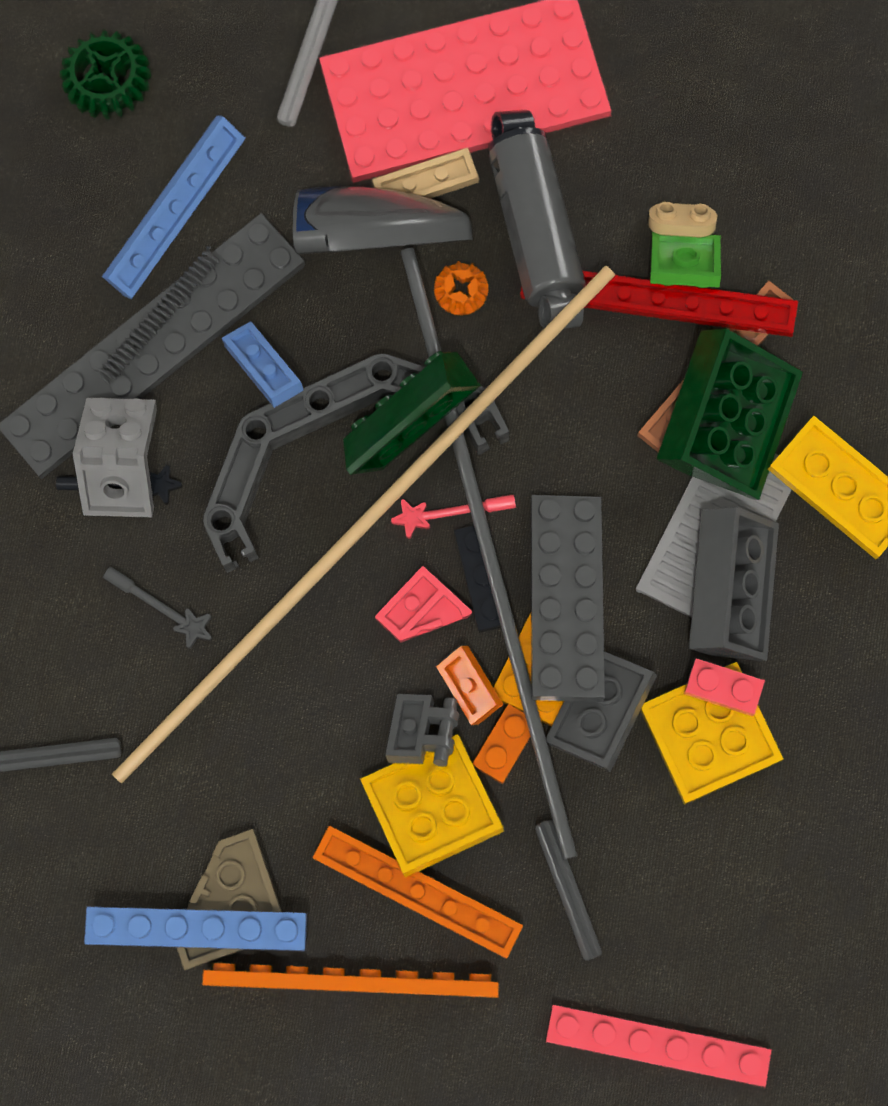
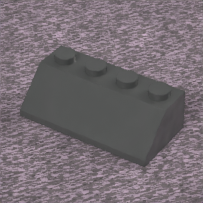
(734, 584)

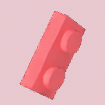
(724, 687)

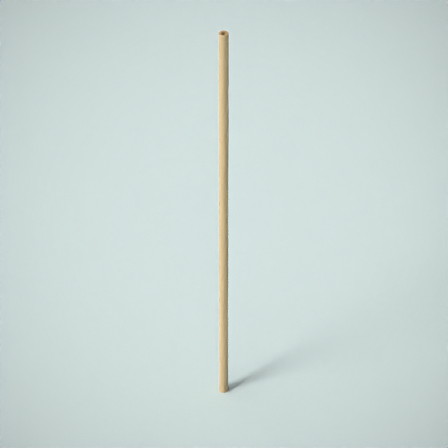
(367, 520)

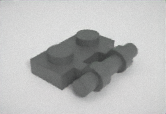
(411, 726)

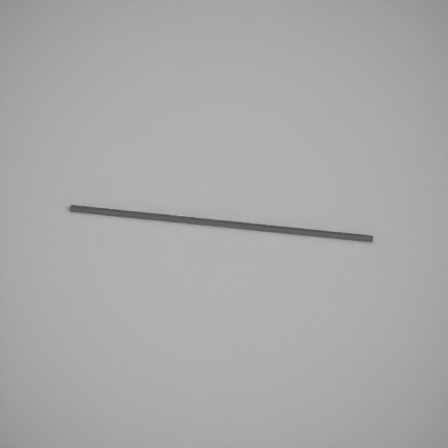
(495, 577)

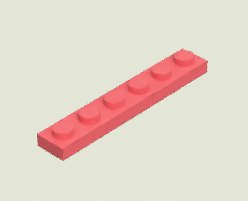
(658, 1045)

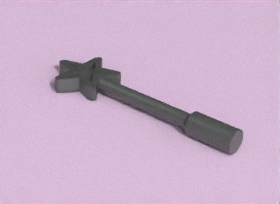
(189, 625)

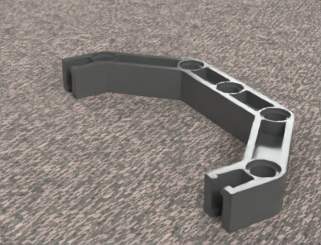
(294, 418)

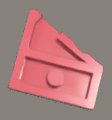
(421, 607)

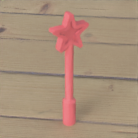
(416, 517)

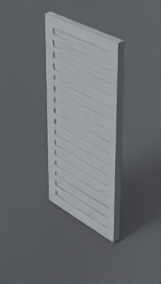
(672, 568)

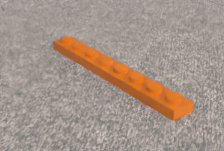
(335, 980)

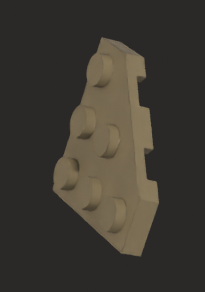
(232, 882)

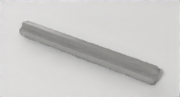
(306, 62)

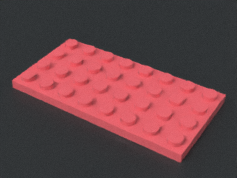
(442, 85)

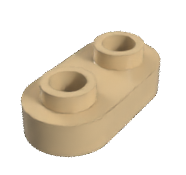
(682, 219)

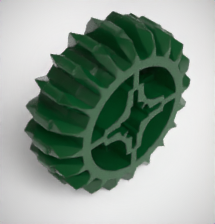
(120, 56)

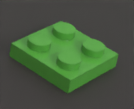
(686, 260)

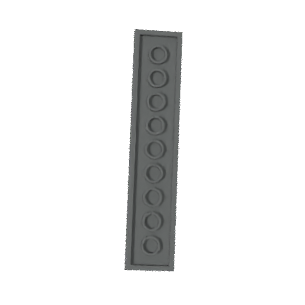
(249, 270)

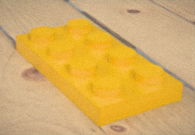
(837, 484)

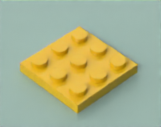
(706, 742)
(431, 808)

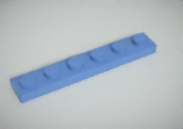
(174, 207)
(196, 928)

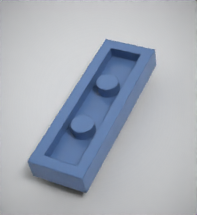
(262, 364)

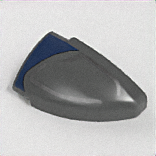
(372, 218)

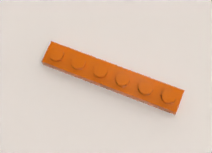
(418, 892)

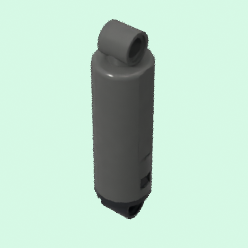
(535, 215)

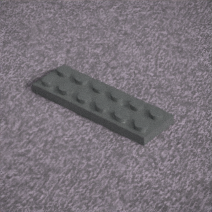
(566, 599)

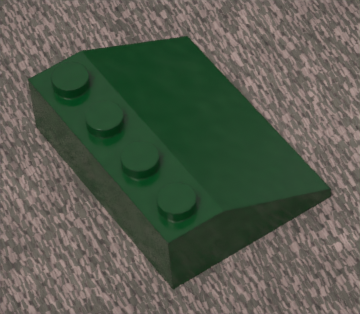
(730, 413)

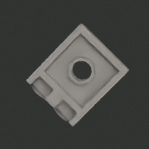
(115, 457)

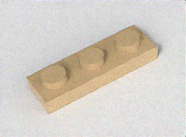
(432, 176)

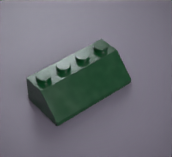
(408, 413)

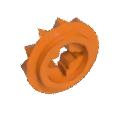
(457, 302)

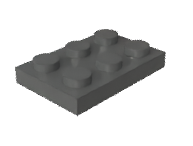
(600, 728)

